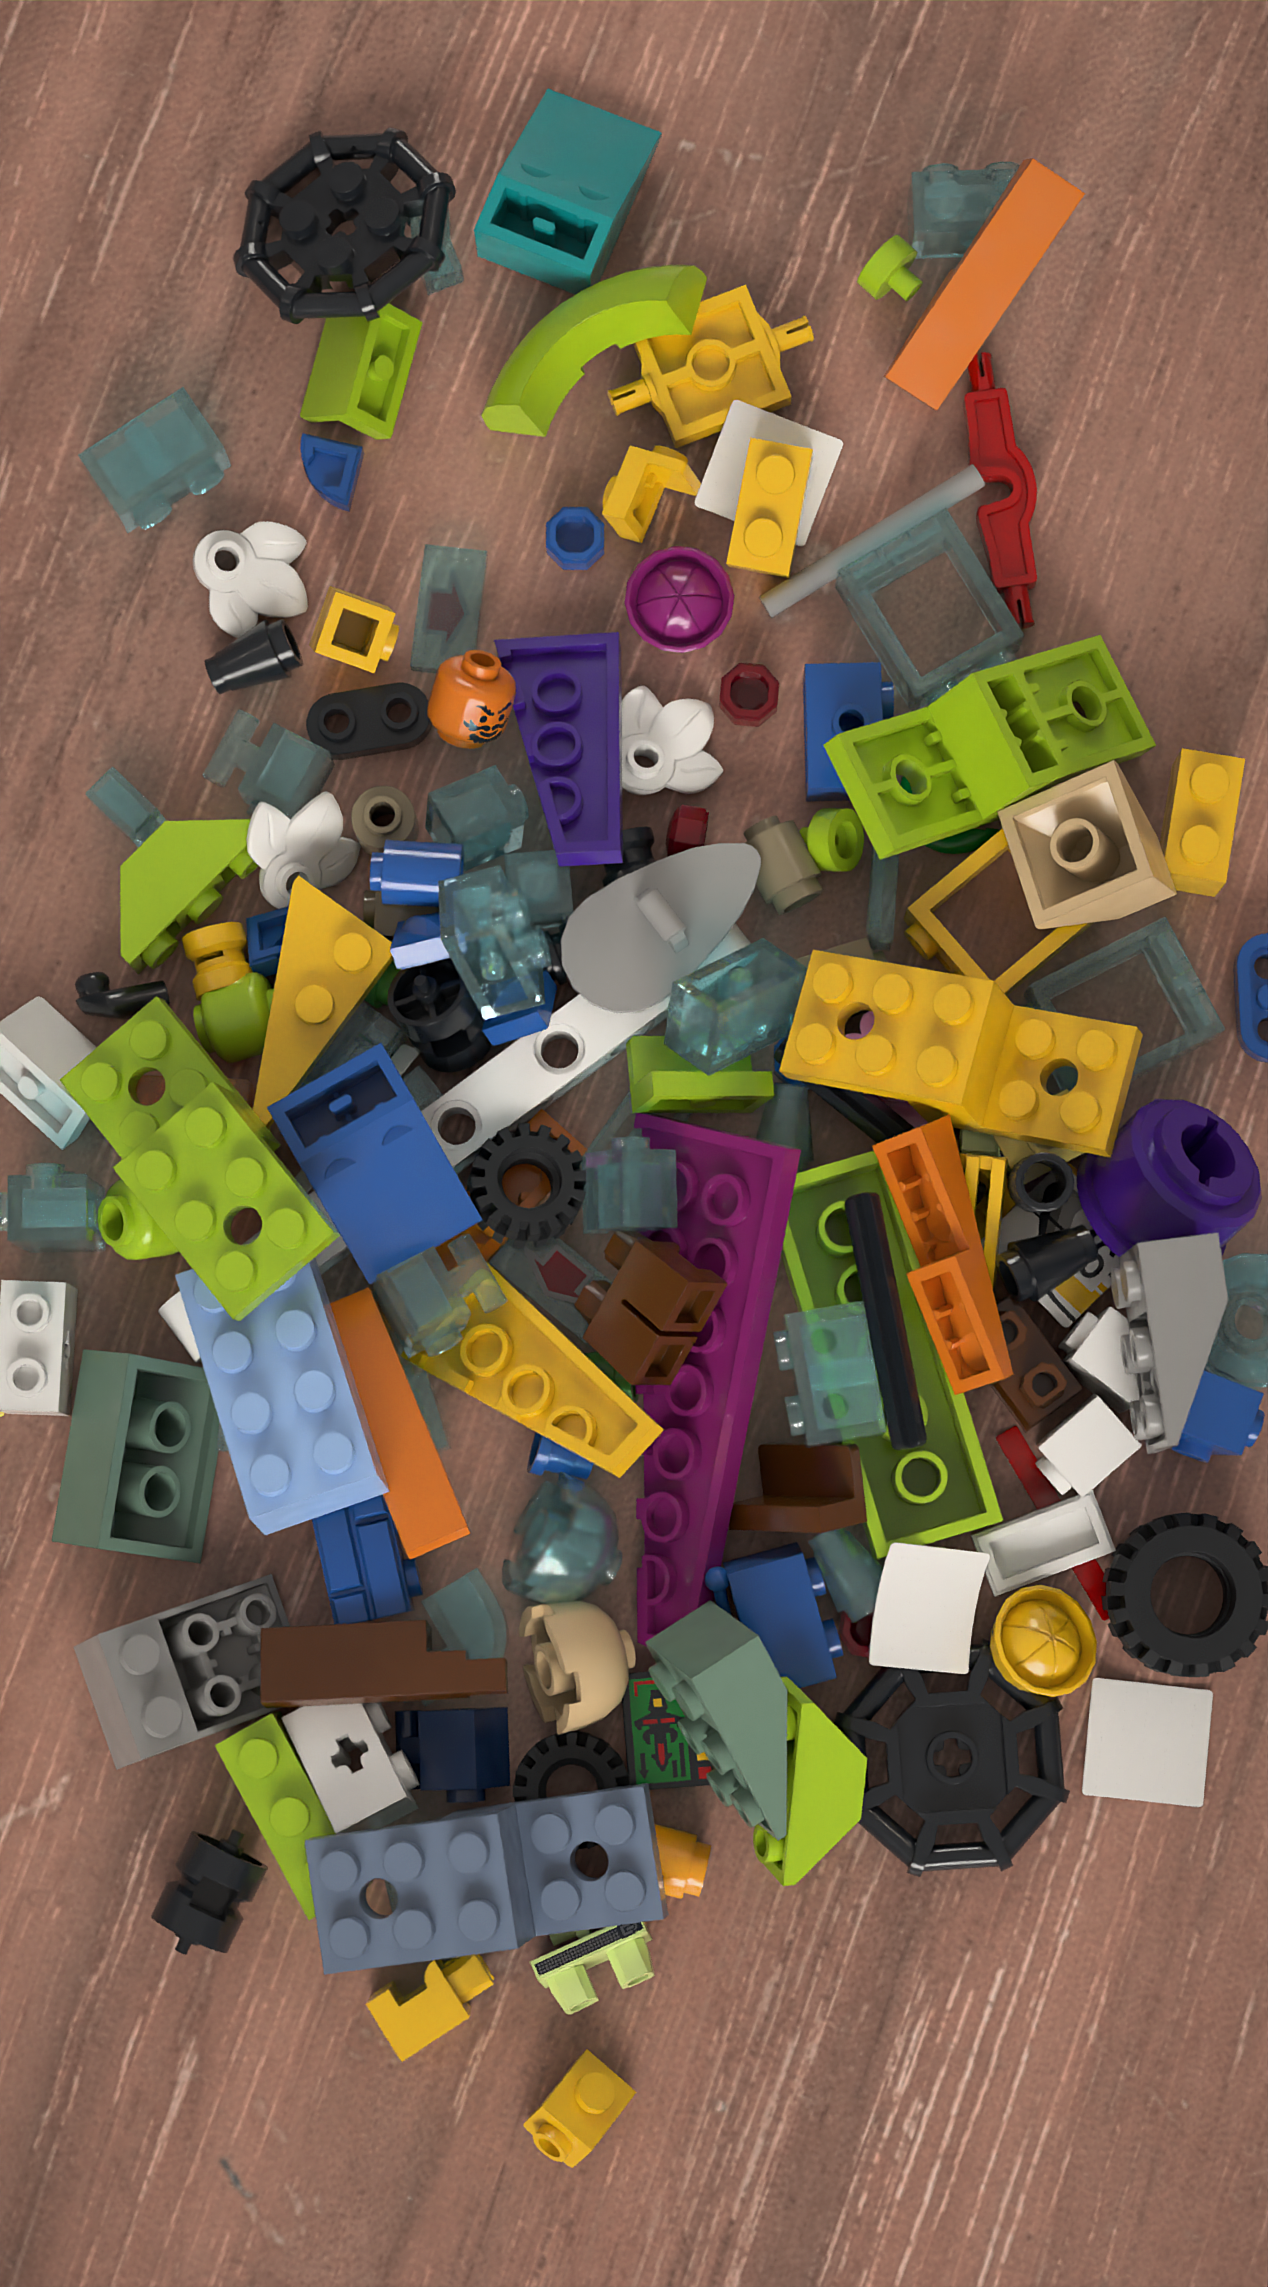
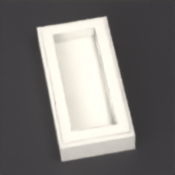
(1044, 1542)

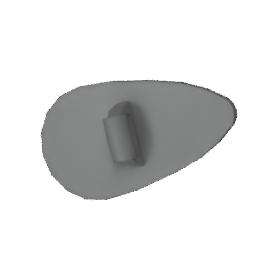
(656, 925)

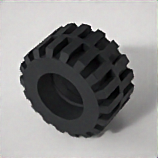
(1242, 1582)

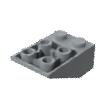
(1173, 1311)
(181, 1671)

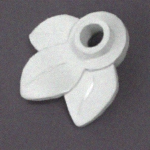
(262, 575)
(671, 739)
(303, 844)

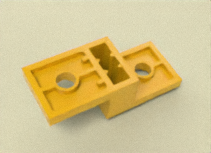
(961, 1052)

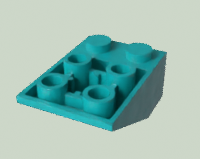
(565, 193)

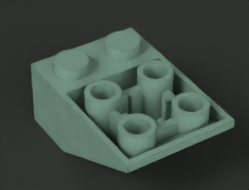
(730, 1709)

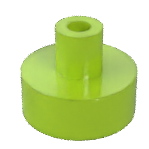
(890, 270)
(835, 839)

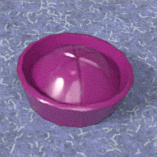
(679, 599)

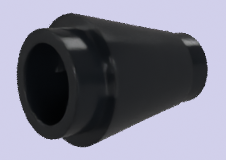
(255, 658)
(1045, 1261)

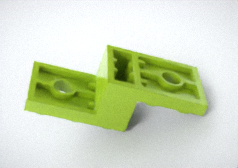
(988, 745)
(199, 1159)

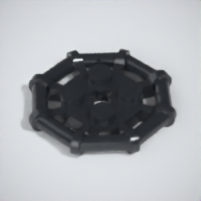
(339, 196)
(980, 1783)

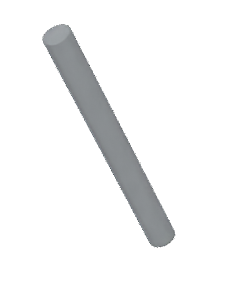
(826, 568)

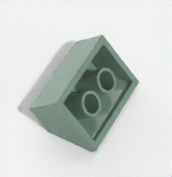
(139, 1458)

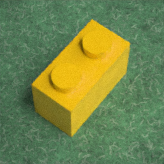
(770, 507)
(1201, 819)

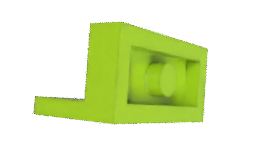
(362, 371)
(670, 1084)

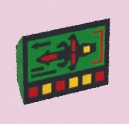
(654, 1741)

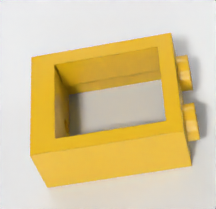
(933, 939)

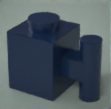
(456, 1750)

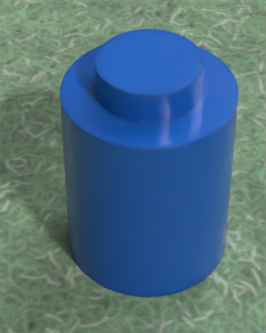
(411, 870)

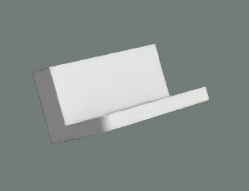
(34, 1055)

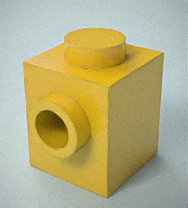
(354, 630)

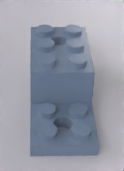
(485, 1879)

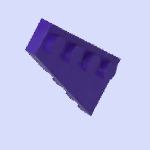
(572, 738)

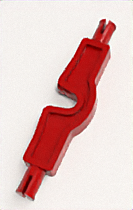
(1004, 522)

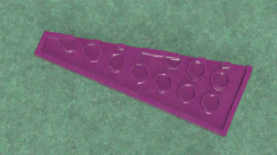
(734, 1222)

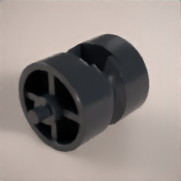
(438, 1016)
(207, 1896)

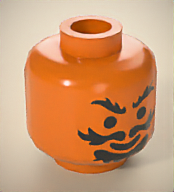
(471, 699)

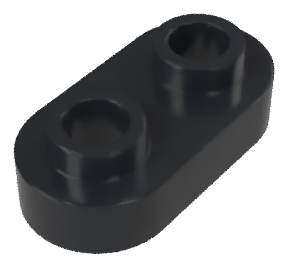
(369, 726)

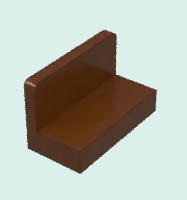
(804, 1490)

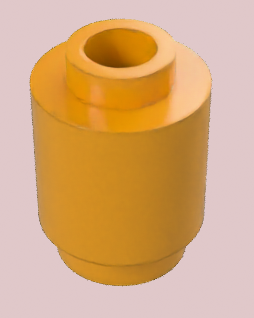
(682, 1861)

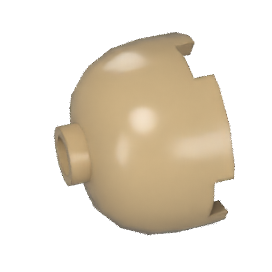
(577, 1662)

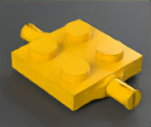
(722, 361)

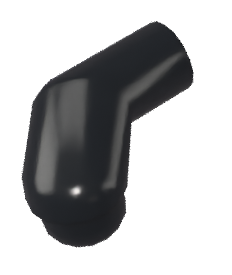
(120, 1003)

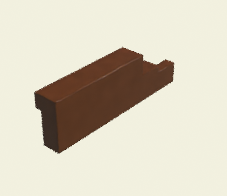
(369, 1666)

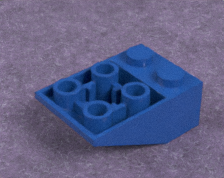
(374, 1162)

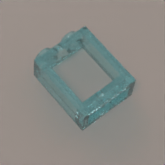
(899, 557)
(1172, 973)

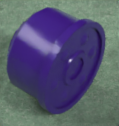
(1169, 1178)

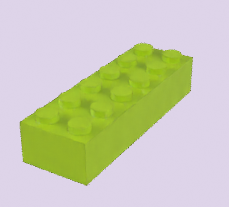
(909, 1492)

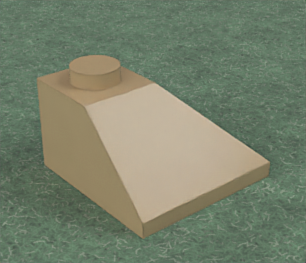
(1086, 851)

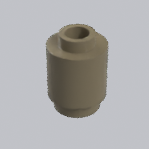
(378, 802)
(787, 869)

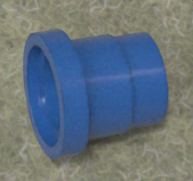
(551, 1457)

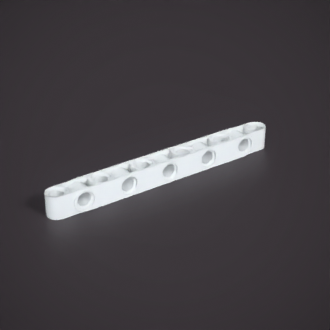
(506, 1094)

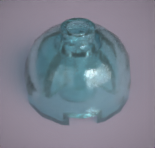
(565, 1544)

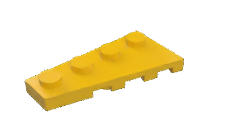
(543, 1381)

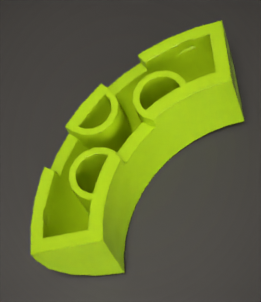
(608, 313)

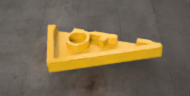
(321, 980)

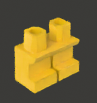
(433, 2007)

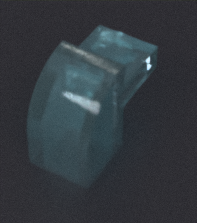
(469, 1618)

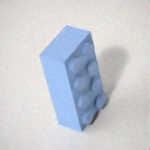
(286, 1401)

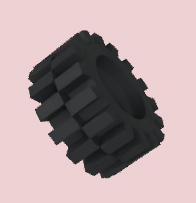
(538, 1150)
(568, 1749)

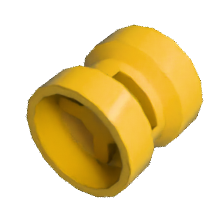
(216, 956)

